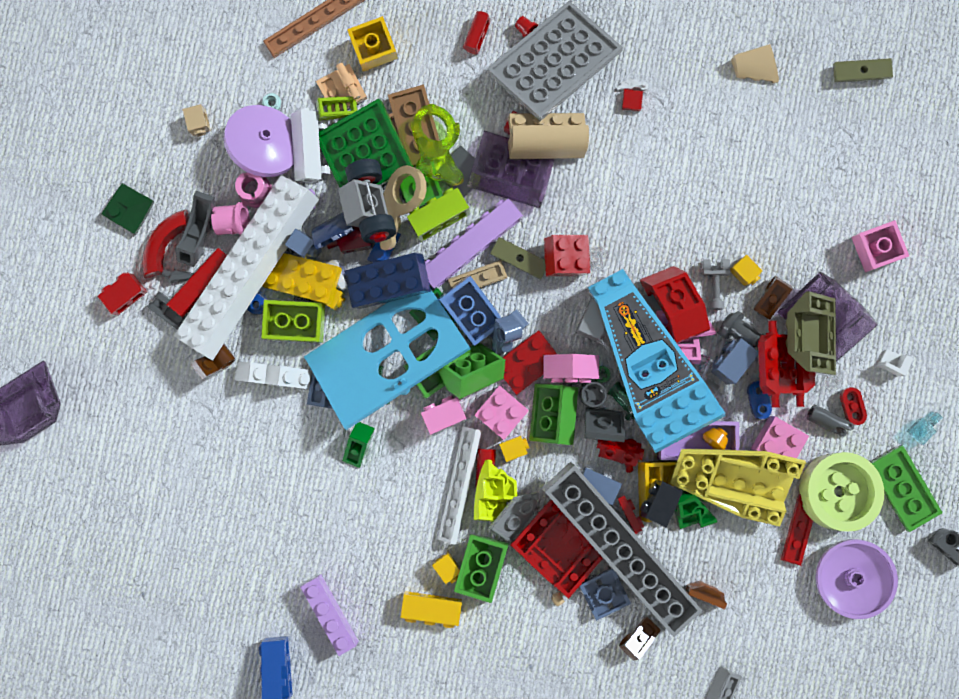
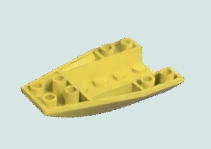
(739, 480)

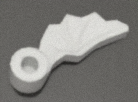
(631, 84)

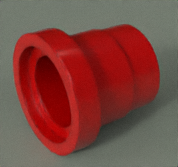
(525, 26)

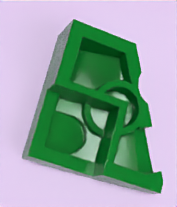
(692, 511)

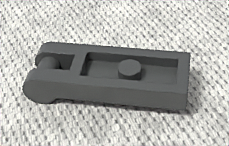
(166, 312)

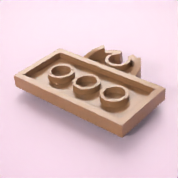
(404, 107)

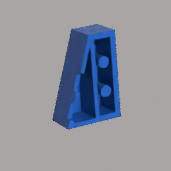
(275, 668)

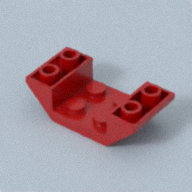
(678, 302)

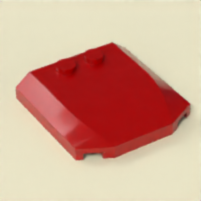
(557, 549)

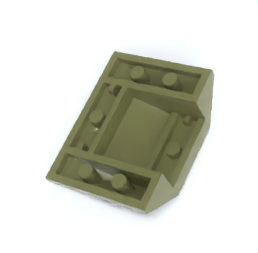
(813, 333)

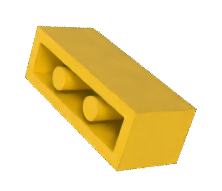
(431, 609)

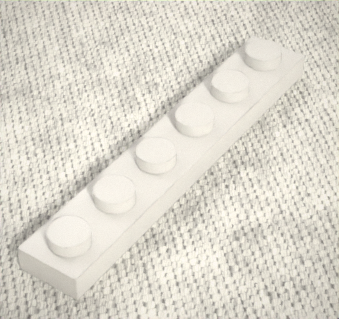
(459, 485)

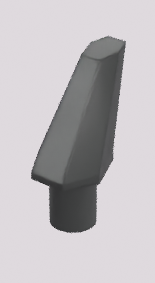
(177, 276)

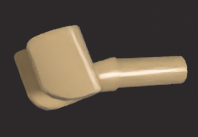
(558, 599)

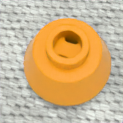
(716, 438)

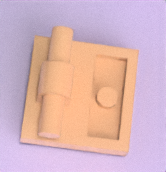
(342, 84)

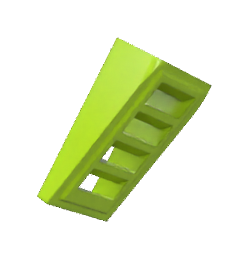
(329, 115)

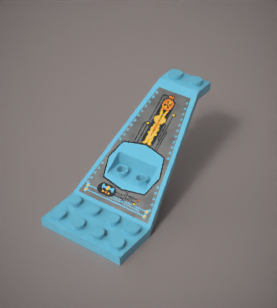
(671, 398)

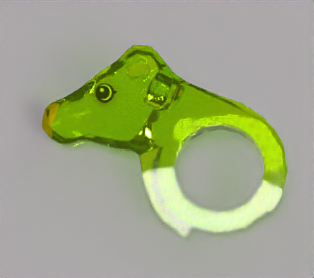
(434, 154)

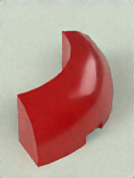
(158, 241)

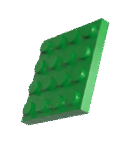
(360, 136)

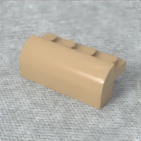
(551, 138)

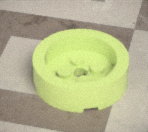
(860, 488)

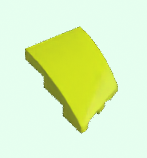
(492, 492)

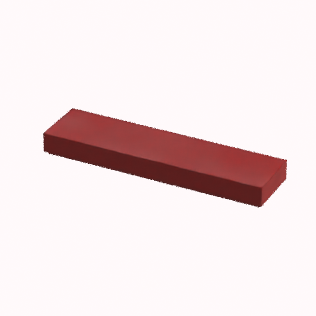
(194, 287)
(797, 535)

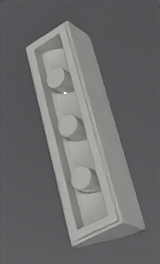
(724, 684)

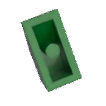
(358, 444)

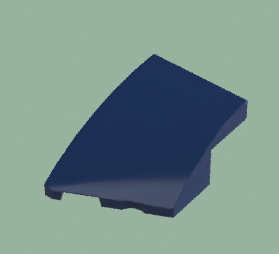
(331, 231)

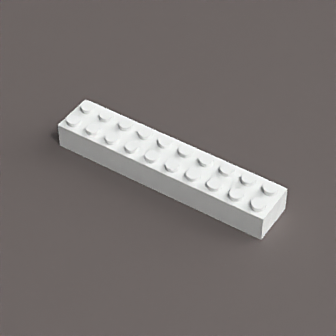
(246, 267)

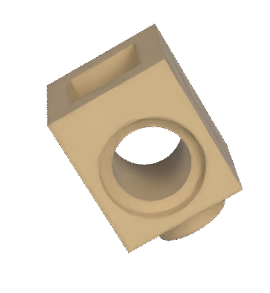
(196, 120)

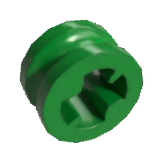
(604, 379)

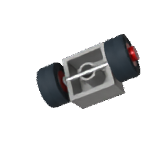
(365, 203)

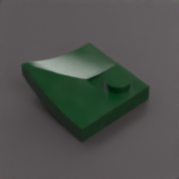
(128, 208)

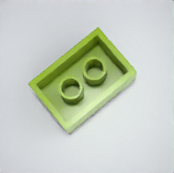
(438, 214)
(293, 321)

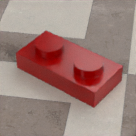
(635, 522)

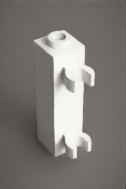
(306, 146)

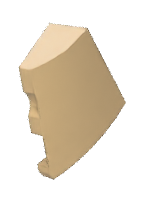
(756, 64)

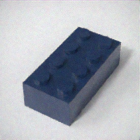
(387, 280)

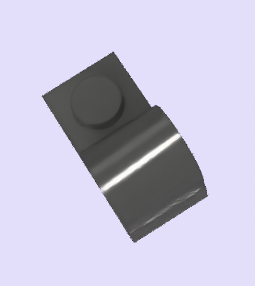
(947, 549)

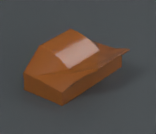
(707, 593)

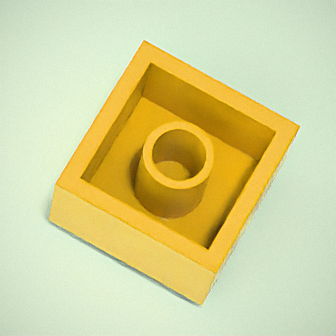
(372, 43)

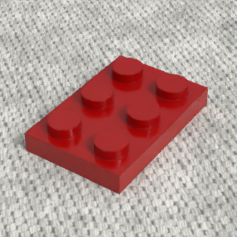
(526, 362)

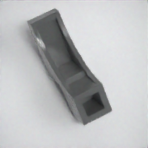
(192, 242)

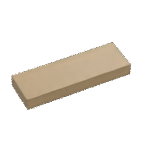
(483, 276)

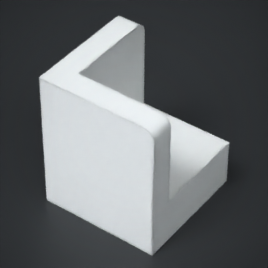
(895, 363)

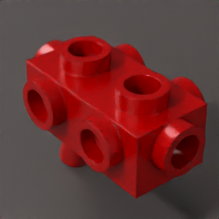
(623, 452)

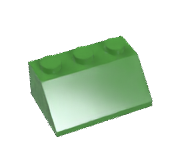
(473, 371)
(554, 414)
(481, 567)

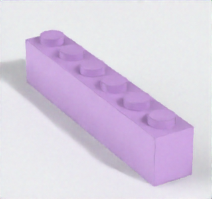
(472, 243)

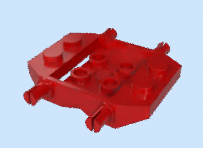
(778, 378)

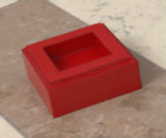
(632, 100)

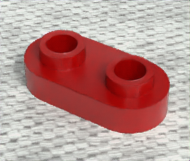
(854, 405)

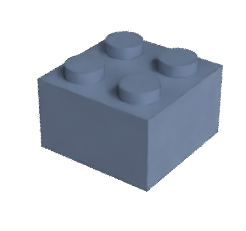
(733, 361)

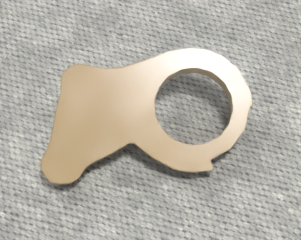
(392, 200)

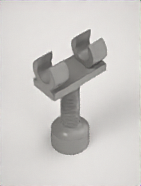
(716, 303)

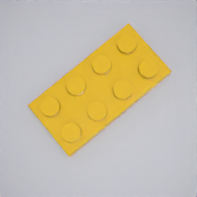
(304, 278)

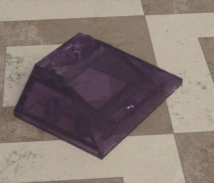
(852, 318)
(28, 405)

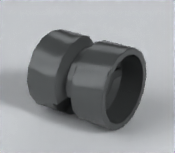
(593, 394)

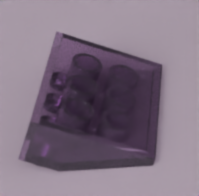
(509, 178)

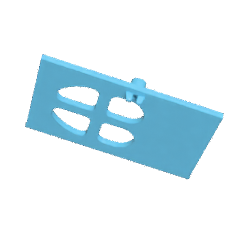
(352, 375)

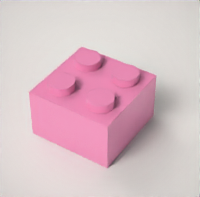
(880, 246)
(571, 368)
(501, 412)
(443, 415)
(780, 438)

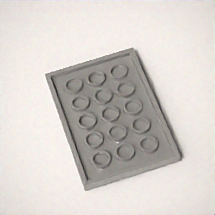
(554, 60)

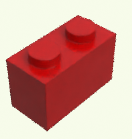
(122, 293)

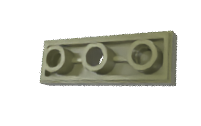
(873, 70)
(509, 252)

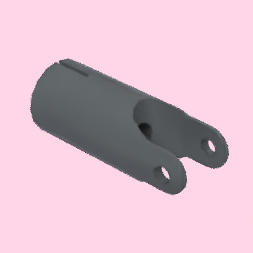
(829, 420)

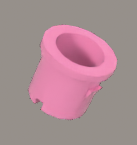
(261, 193)
(230, 219)

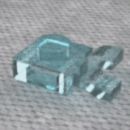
(923, 429)

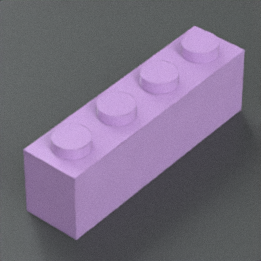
(329, 614)

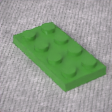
(906, 489)

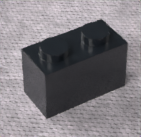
(660, 503)

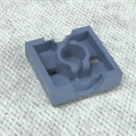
(609, 592)

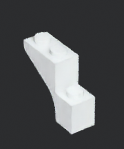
(273, 375)

